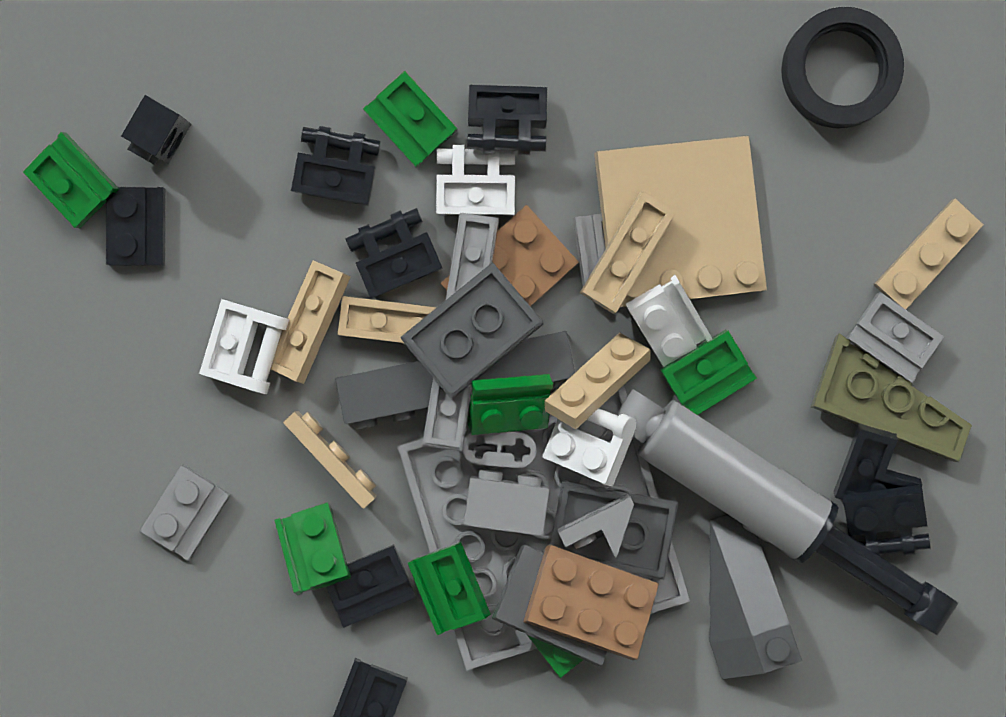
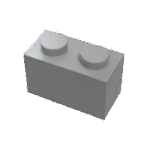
(506, 503)

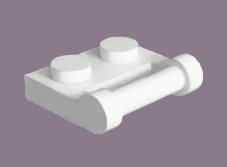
(232, 342)
(588, 453)

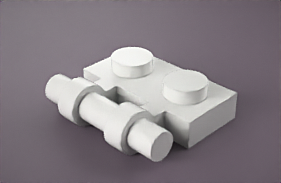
(475, 193)

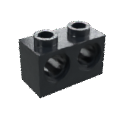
(155, 131)

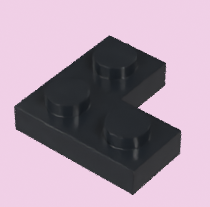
(868, 463)

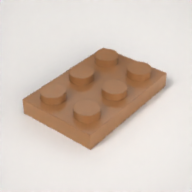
(529, 256)
(591, 602)

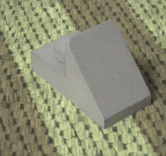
(609, 518)

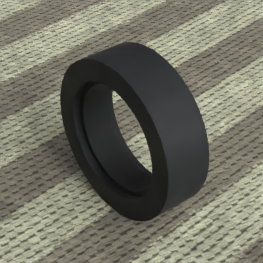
(876, 34)

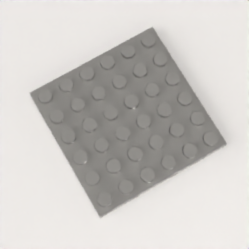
(440, 492)

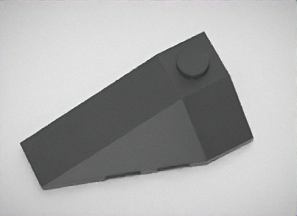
(746, 612)

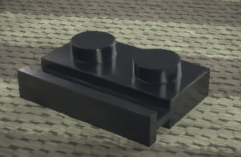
(136, 227)
(374, 586)
(370, 692)

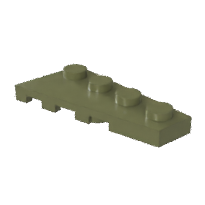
(868, 393)

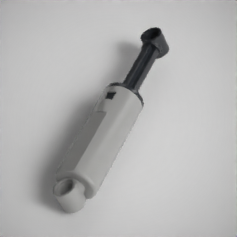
(771, 503)

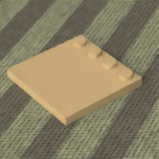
(715, 230)

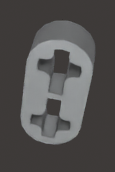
(499, 458)

